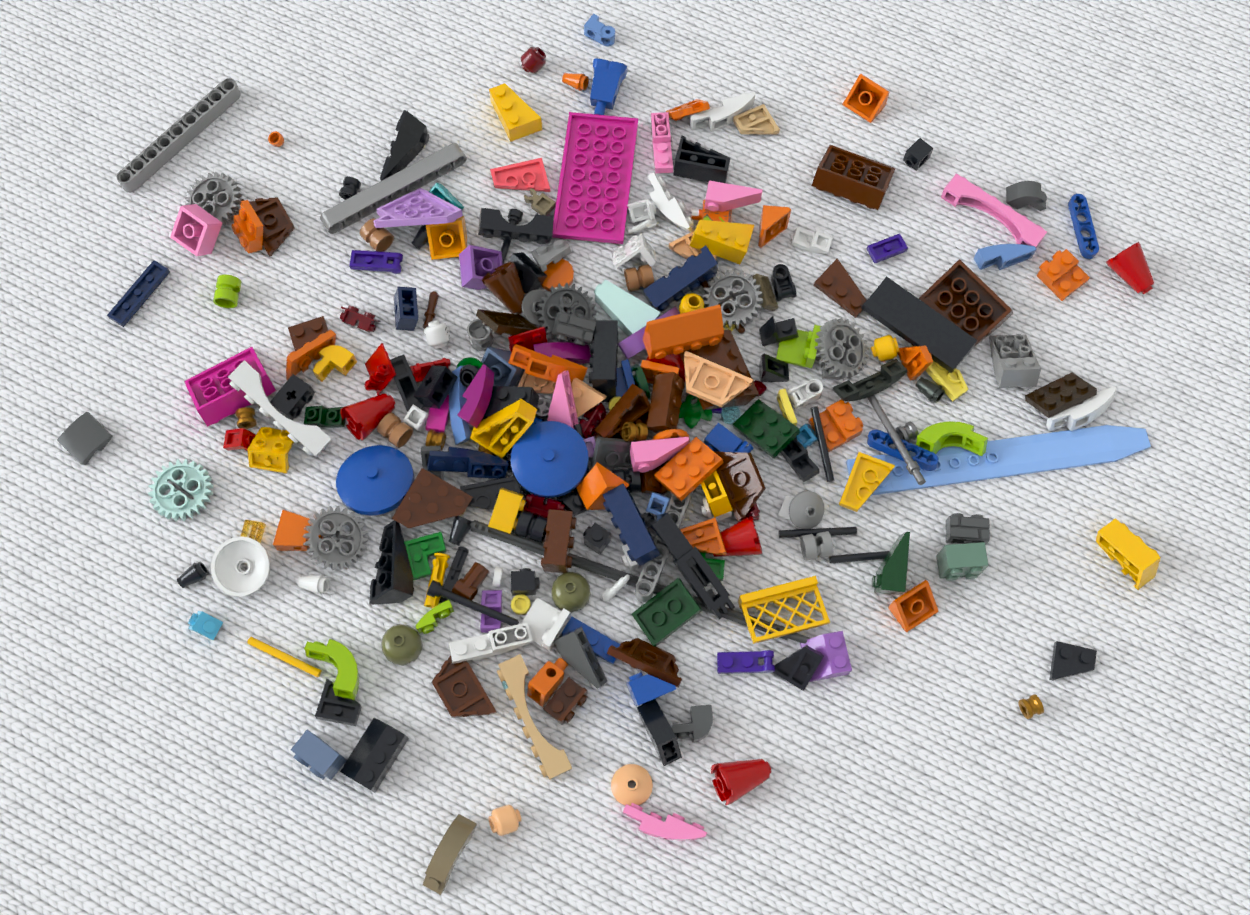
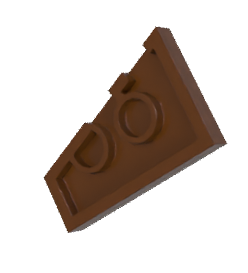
(841, 288)

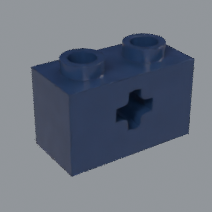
(405, 308)

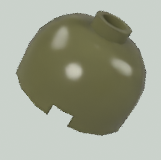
(571, 592)
(401, 644)

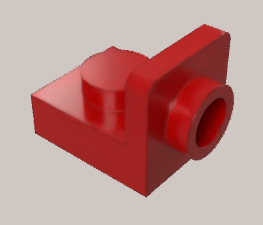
(238, 439)

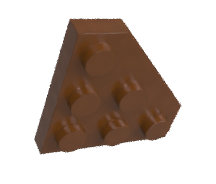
(430, 501)

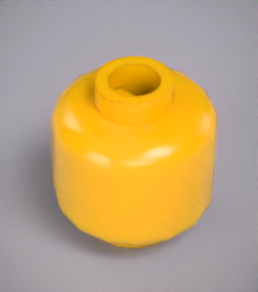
(690, 303)
(885, 348)

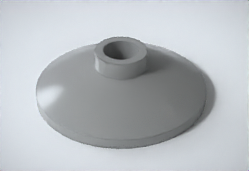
(529, 302)
(800, 506)

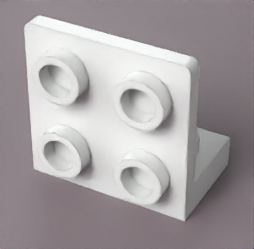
(635, 245)
(546, 623)

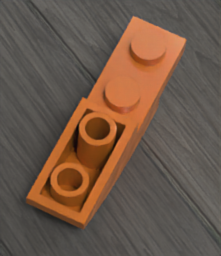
(545, 366)

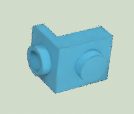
(204, 624)

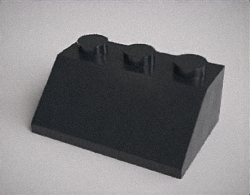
(374, 754)

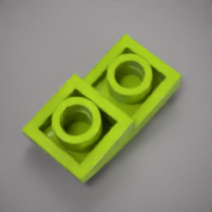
(428, 621)

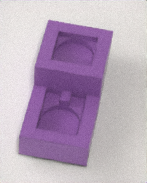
(493, 600)

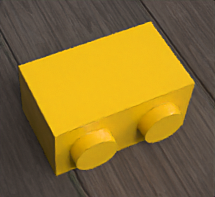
(716, 495)
(506, 510)

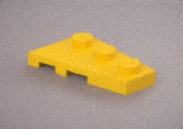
(864, 480)

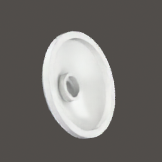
(228, 566)

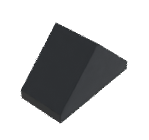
(773, 369)

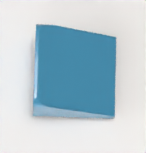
(807, 436)

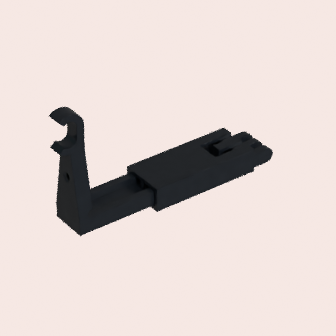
(690, 563)

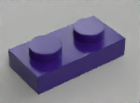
(887, 248)

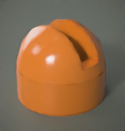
(276, 139)

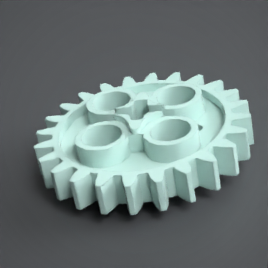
(169, 503)

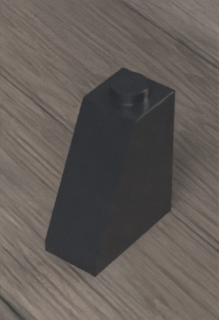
(659, 732)

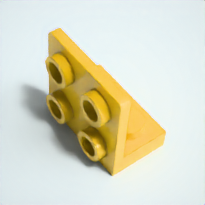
(270, 450)

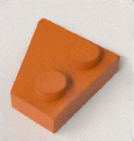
(688, 109)
(915, 360)
(705, 537)

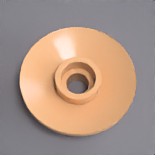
(635, 795)

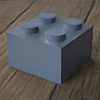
(322, 758)

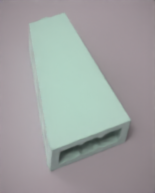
(624, 307)

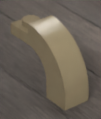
(447, 853)

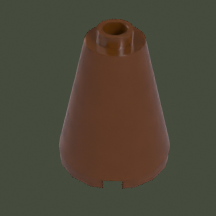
(506, 286)

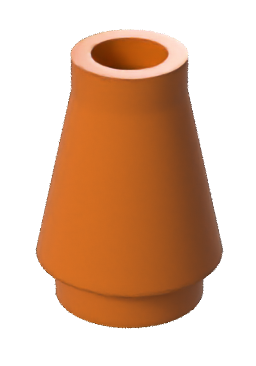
(577, 81)

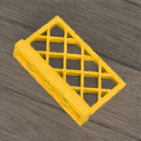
(783, 592)

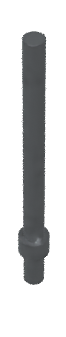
(912, 466)

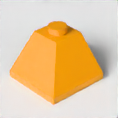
(447, 239)

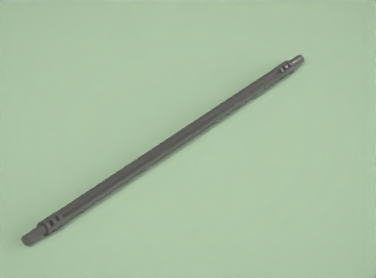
(615, 574)

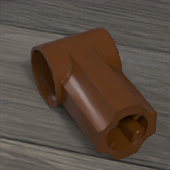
(469, 585)

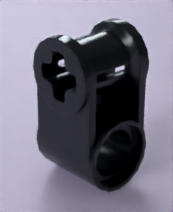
(782, 286)

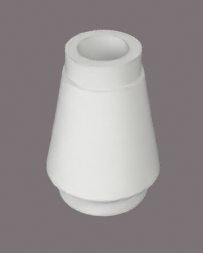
(315, 583)

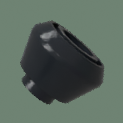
(467, 374)

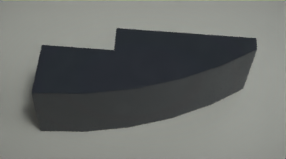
(405, 382)

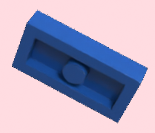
(624, 378)

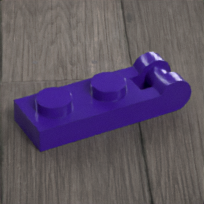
(376, 261)
(745, 662)

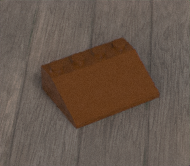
(853, 177)
(967, 302)
(729, 356)

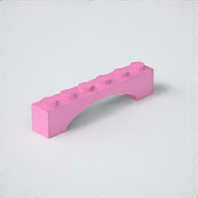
(962, 192)

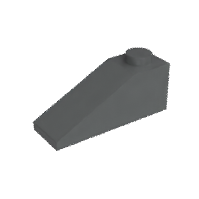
(579, 654)

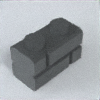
(573, 327)
(967, 529)

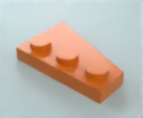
(302, 358)

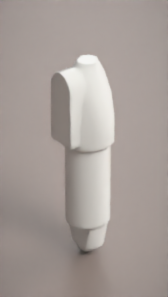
(647, 224)
(612, 591)

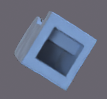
(599, 32)
(658, 504)

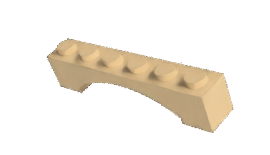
(553, 761)

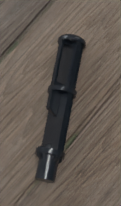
(455, 570)

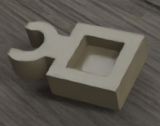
(541, 204)

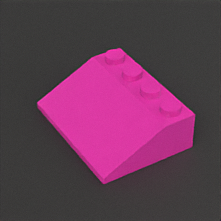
(213, 393)

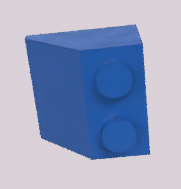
(647, 687)

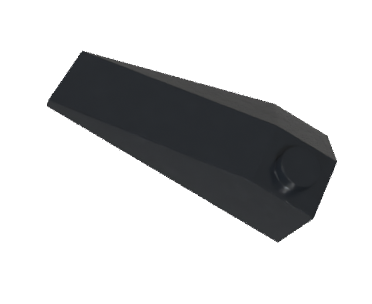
(408, 144)
(394, 571)

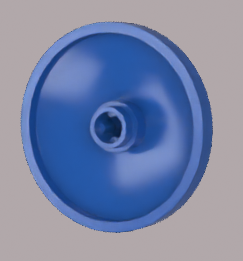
(549, 459)
(374, 480)

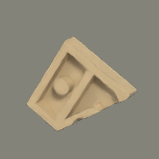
(756, 122)

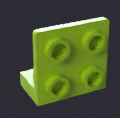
(800, 350)

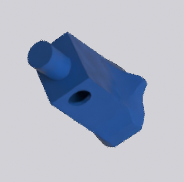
(606, 84)

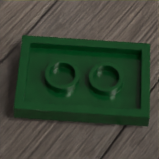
(766, 428)
(666, 612)

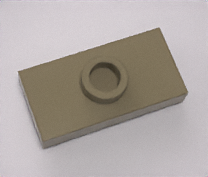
(768, 297)

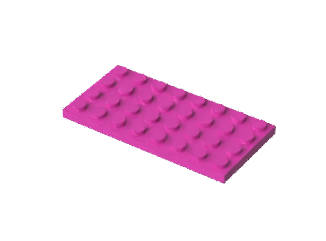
(595, 178)

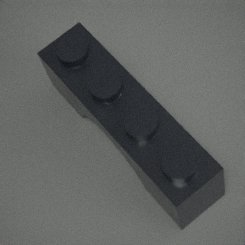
(494, 225)

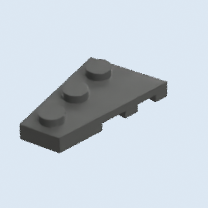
(611, 453)

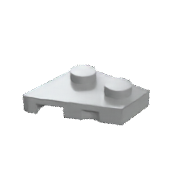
(554, 252)

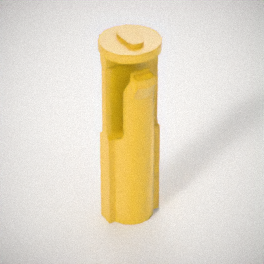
(438, 572)

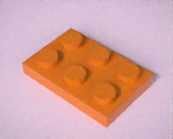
(688, 468)

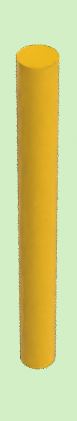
(284, 656)

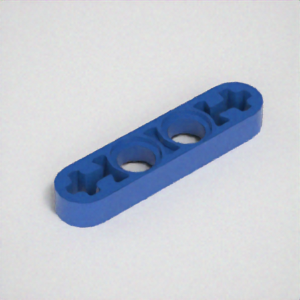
(1083, 226)
(880, 446)

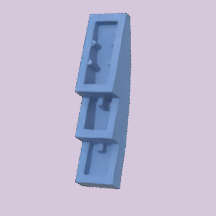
(456, 401)

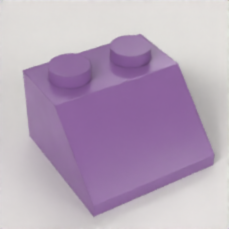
(476, 263)
(835, 659)

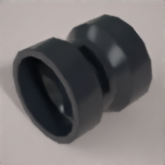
(350, 187)

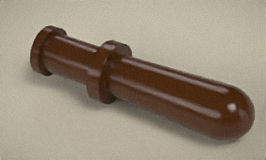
(429, 314)

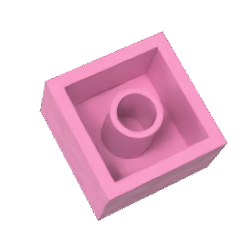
(196, 229)

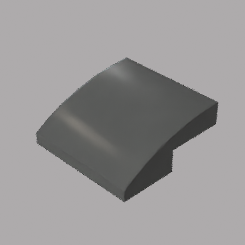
(84, 438)

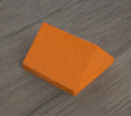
(866, 98)
(772, 222)
(595, 483)
(914, 606)

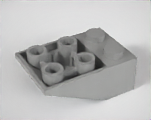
(1014, 361)

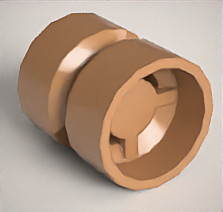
(379, 238)
(637, 278)
(392, 428)

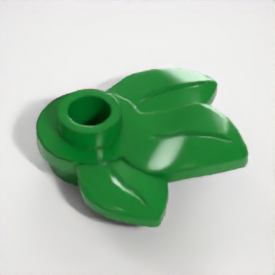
(693, 412)

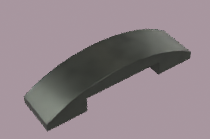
(873, 384)

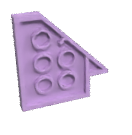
(416, 209)

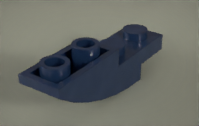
(474, 462)

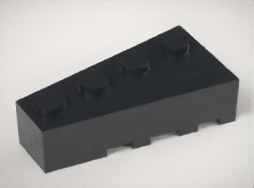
(604, 358)

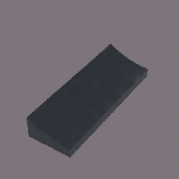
(919, 324)

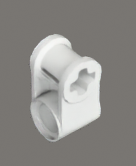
(802, 396)

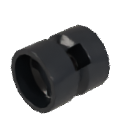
(635, 485)
(531, 526)

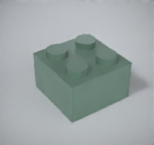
(962, 561)

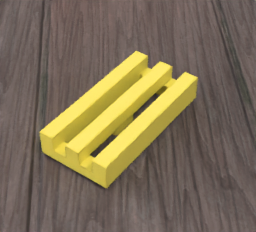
(785, 406)

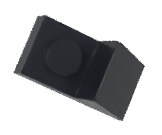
(777, 332)

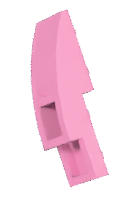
(661, 142)
(672, 829)

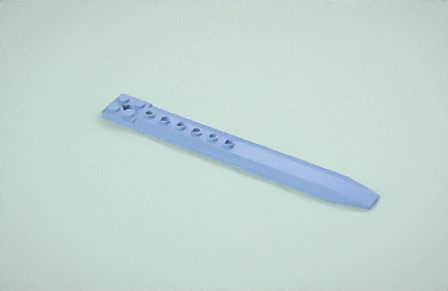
(1019, 457)

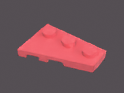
(521, 176)

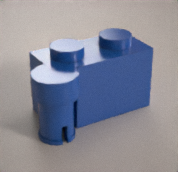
(723, 440)

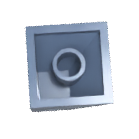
(504, 373)

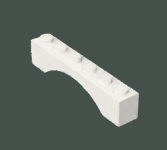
(250, 382)

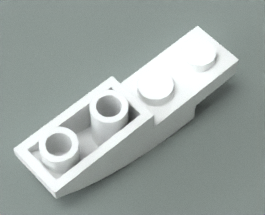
(722, 116)
(668, 205)
(1084, 412)
(490, 644)

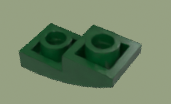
(324, 417)

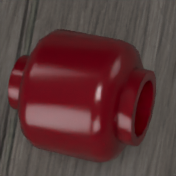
(533, 60)

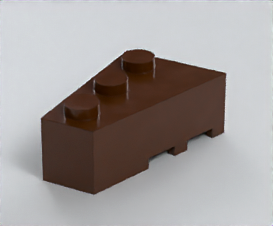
(630, 408)
(558, 541)

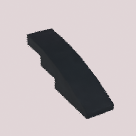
(799, 460)

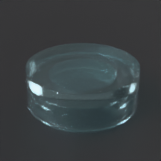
(730, 414)

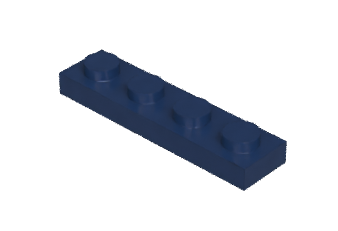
(138, 293)

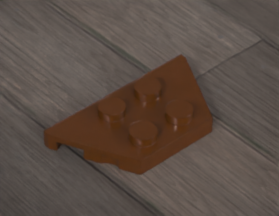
(275, 222)
(740, 481)
(649, 659)
(461, 690)

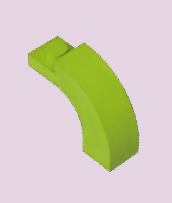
(952, 434)
(337, 654)

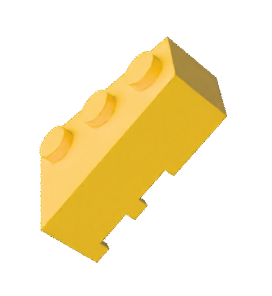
(514, 114)
(723, 239)
(504, 427)
(1129, 551)

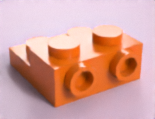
(248, 228)
(1062, 274)
(839, 424)

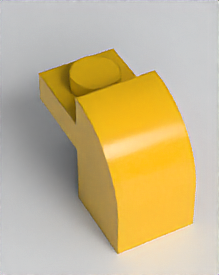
(334, 357)

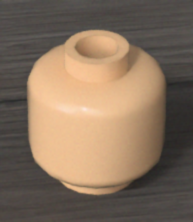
(504, 820)

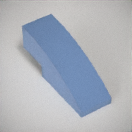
(1003, 255)

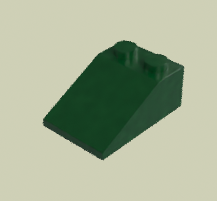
(893, 571)

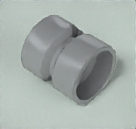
(479, 335)
(817, 545)

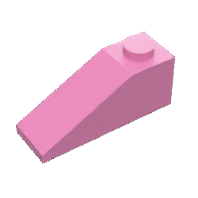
(729, 196)
(562, 404)
(653, 453)

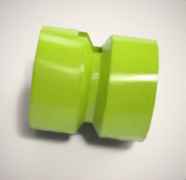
(227, 291)

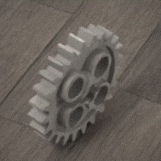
(212, 193)
(725, 285)
(841, 348)
(335, 555)

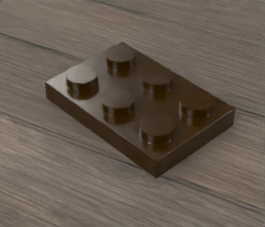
(505, 322)
(1060, 395)

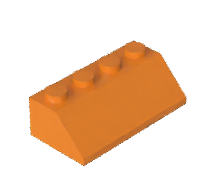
(683, 332)

